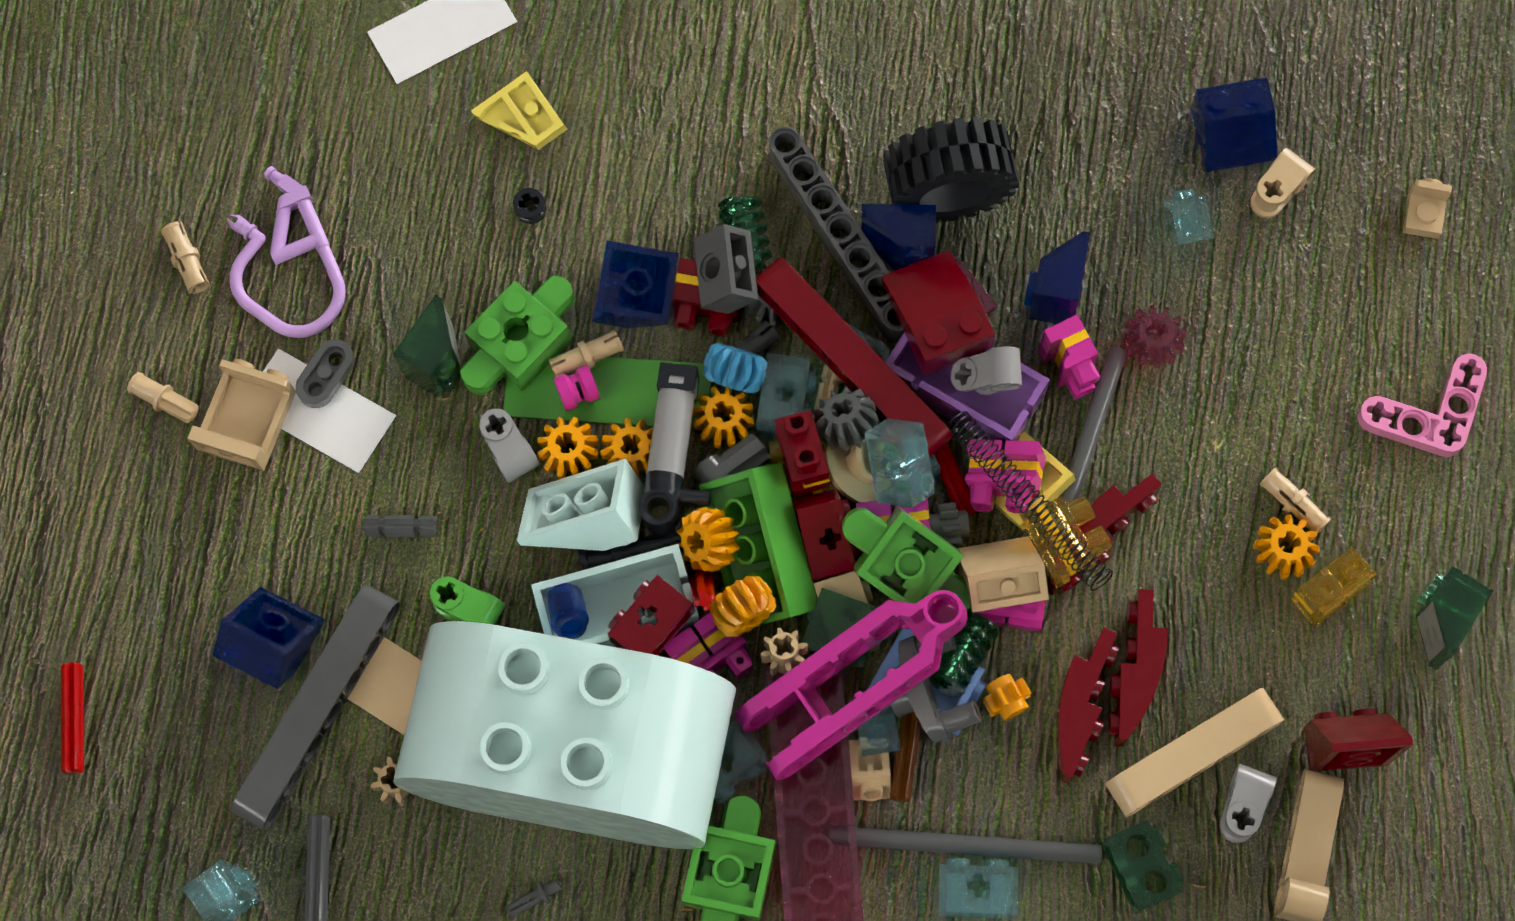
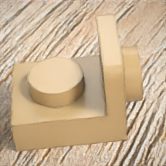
(1426, 208)
(869, 774)

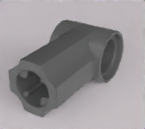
(743, 456)

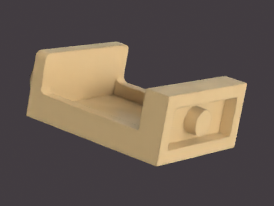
(244, 414)
(1003, 574)

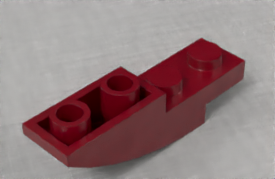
(1112, 513)
(1137, 682)
(1076, 717)

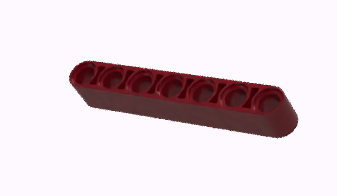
(845, 350)

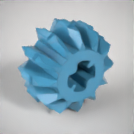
(734, 368)

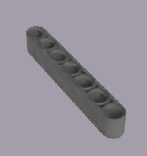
(832, 219)
(315, 708)

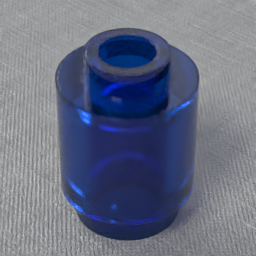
(567, 610)

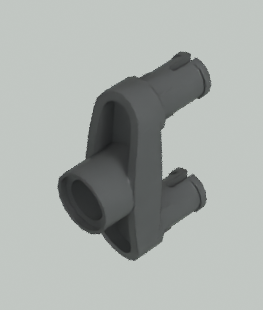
(922, 701)

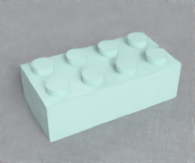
(612, 588)

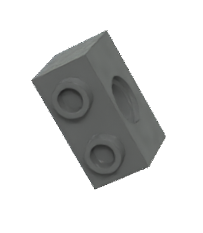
(725, 269)

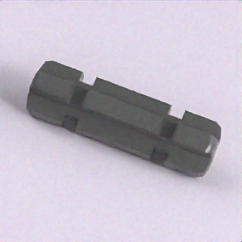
(399, 526)

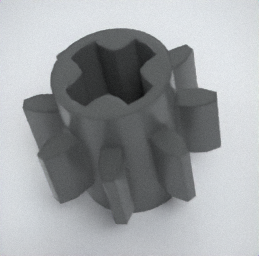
(950, 523)

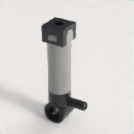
(668, 450)

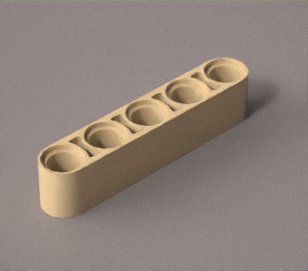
(1194, 752)

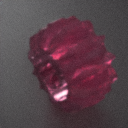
(1158, 323)

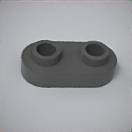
(323, 374)

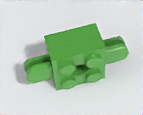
(532, 339)
(903, 556)
(733, 868)

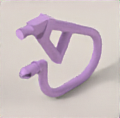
(295, 197)

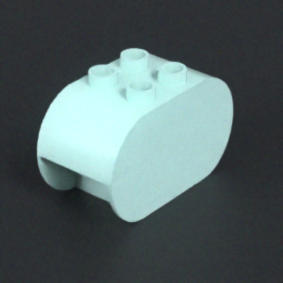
(566, 734)

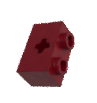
(815, 515)
(656, 599)

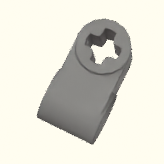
(989, 371)
(508, 449)
(1247, 797)

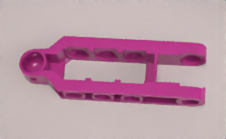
(930, 620)

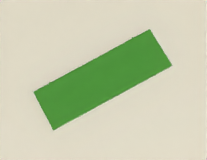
(624, 386)

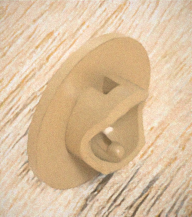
(851, 472)

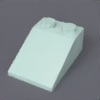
(584, 510)

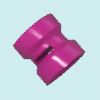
(568, 390)

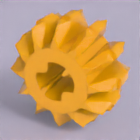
(731, 407)
(625, 437)
(556, 438)
(1296, 537)
(708, 539)
(743, 606)

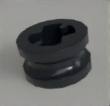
(536, 197)

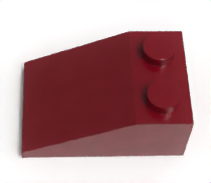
(939, 312)
(1354, 740)

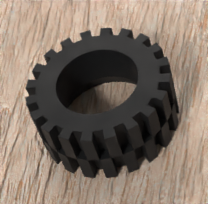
(952, 166)

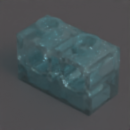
(222, 892)

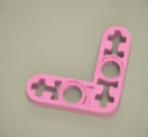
(1431, 424)

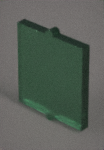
(832, 617)

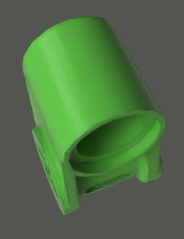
(469, 605)

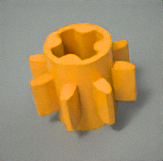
(1007, 697)

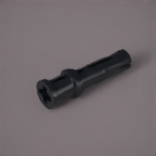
(595, 558)

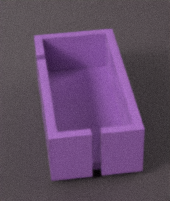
(999, 414)

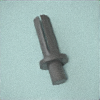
(542, 894)

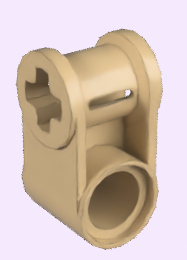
(1281, 181)

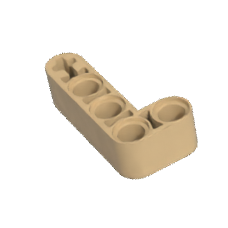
(1309, 848)

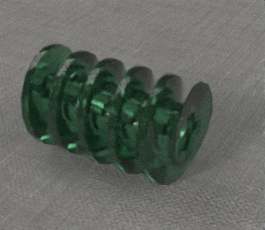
(742, 213)
(962, 662)

